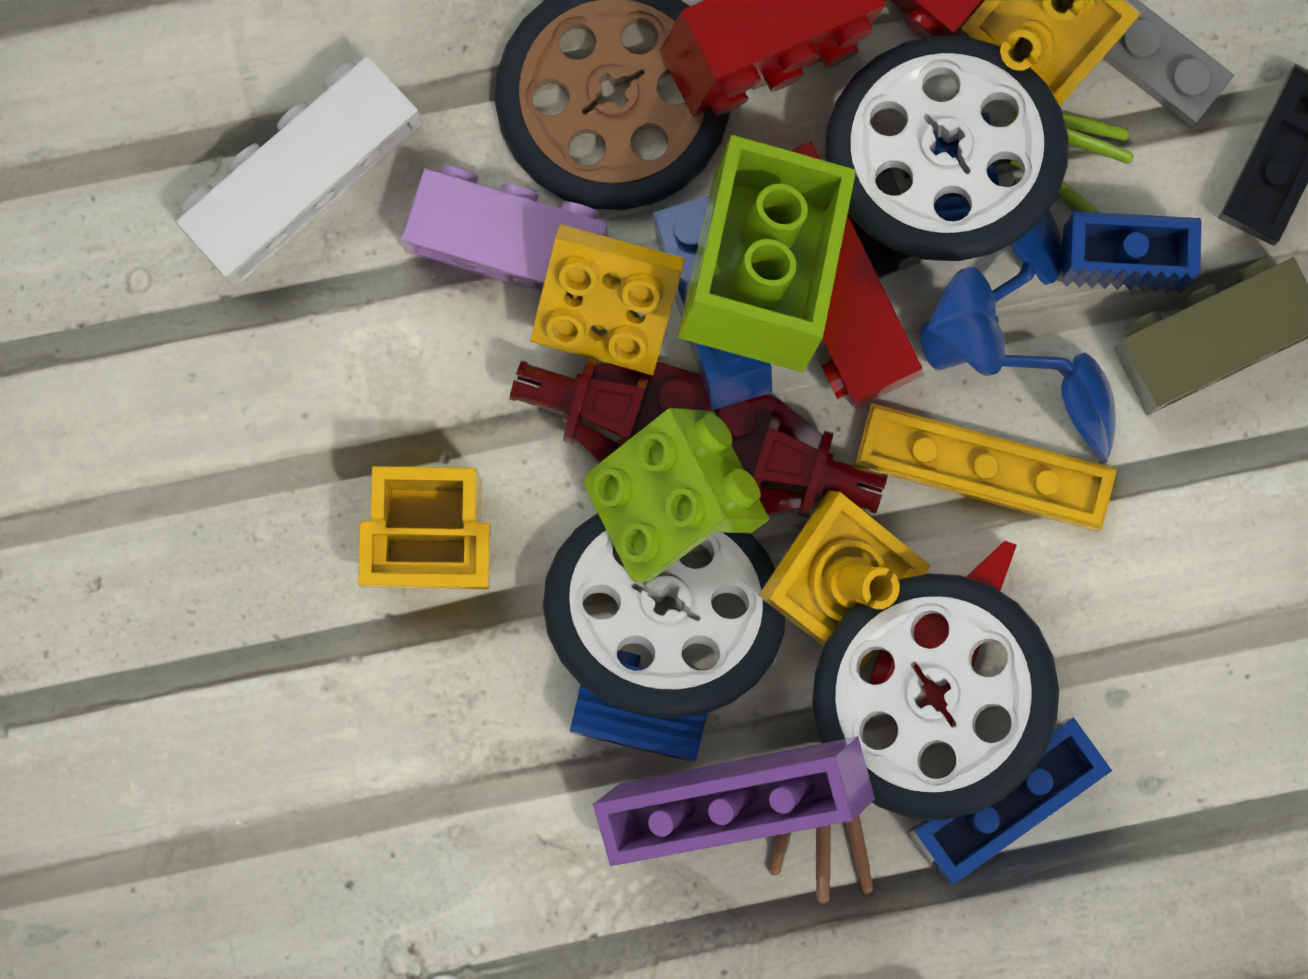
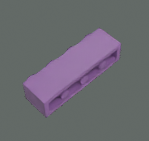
(735, 801)

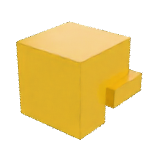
(425, 530)

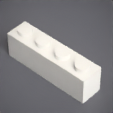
(299, 170)

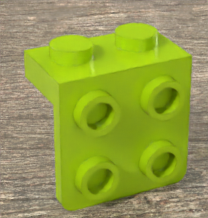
(673, 491)

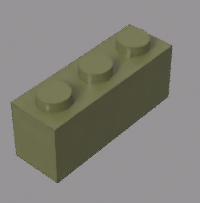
(1215, 333)

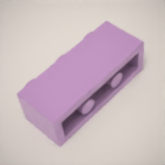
(489, 229)

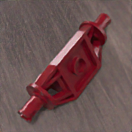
(765, 432)

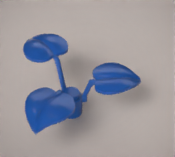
(970, 333)

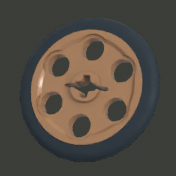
(543, 141)

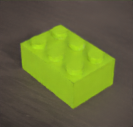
(767, 254)

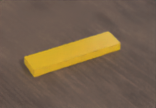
(985, 467)

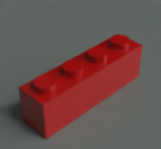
(861, 326)

